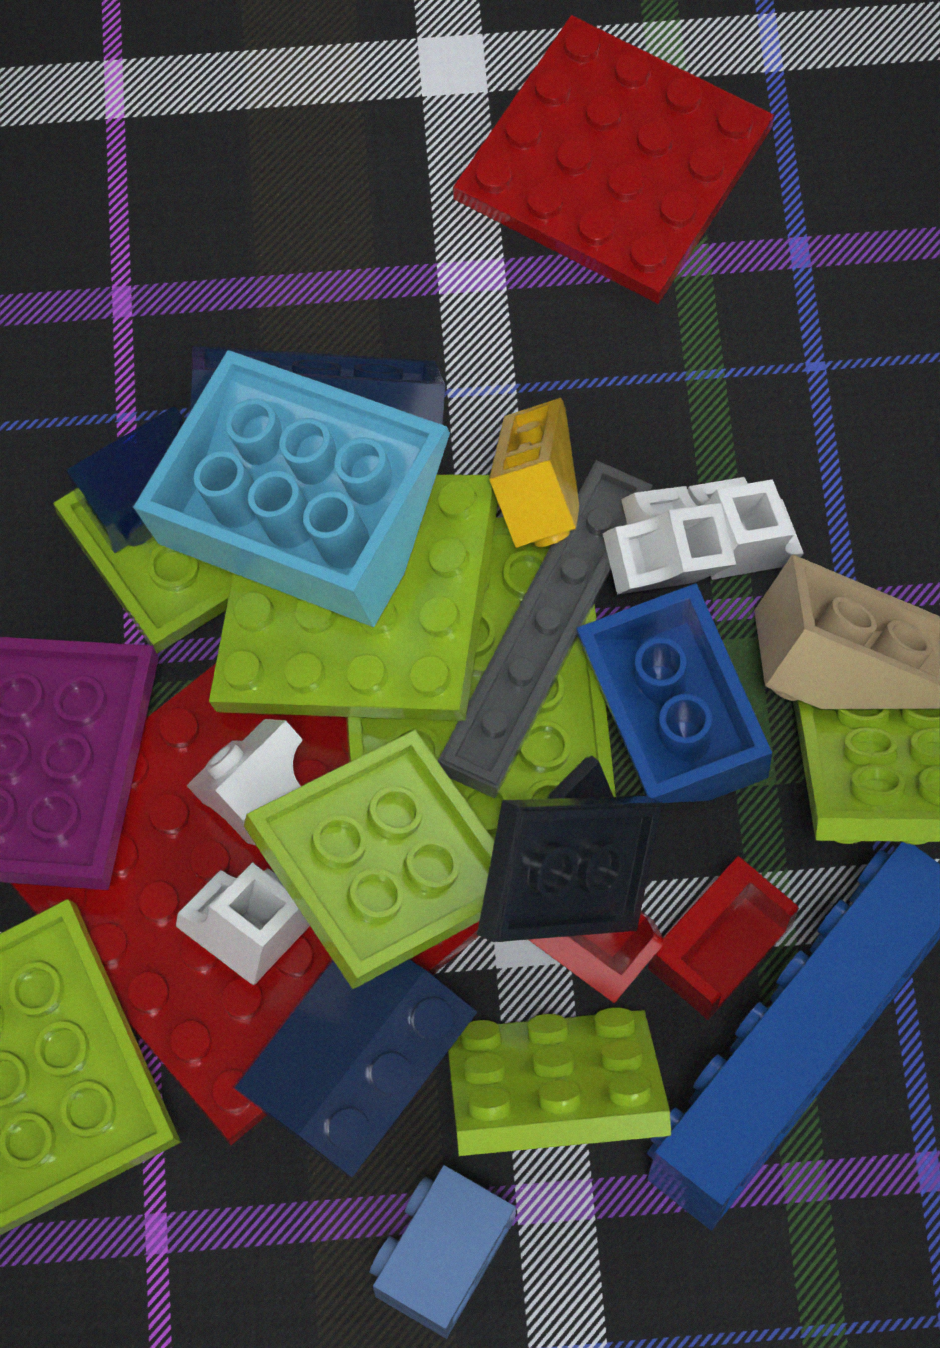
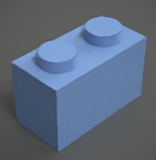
(442, 1250)

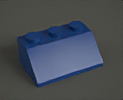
(677, 699)

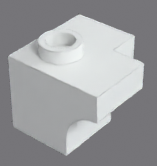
(755, 521)
(667, 541)
(249, 773)
(244, 920)

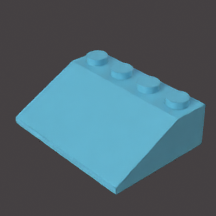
(296, 486)

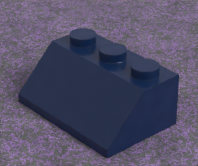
(354, 1059)

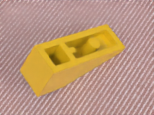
(536, 475)

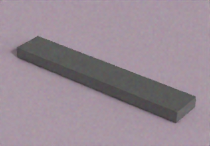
(538, 638)

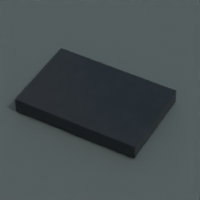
(568, 867)

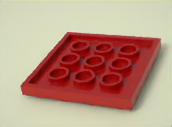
(613, 158)

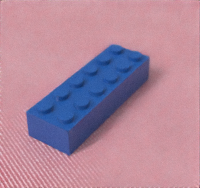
(803, 1039)

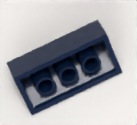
(395, 382)

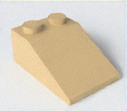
(846, 643)

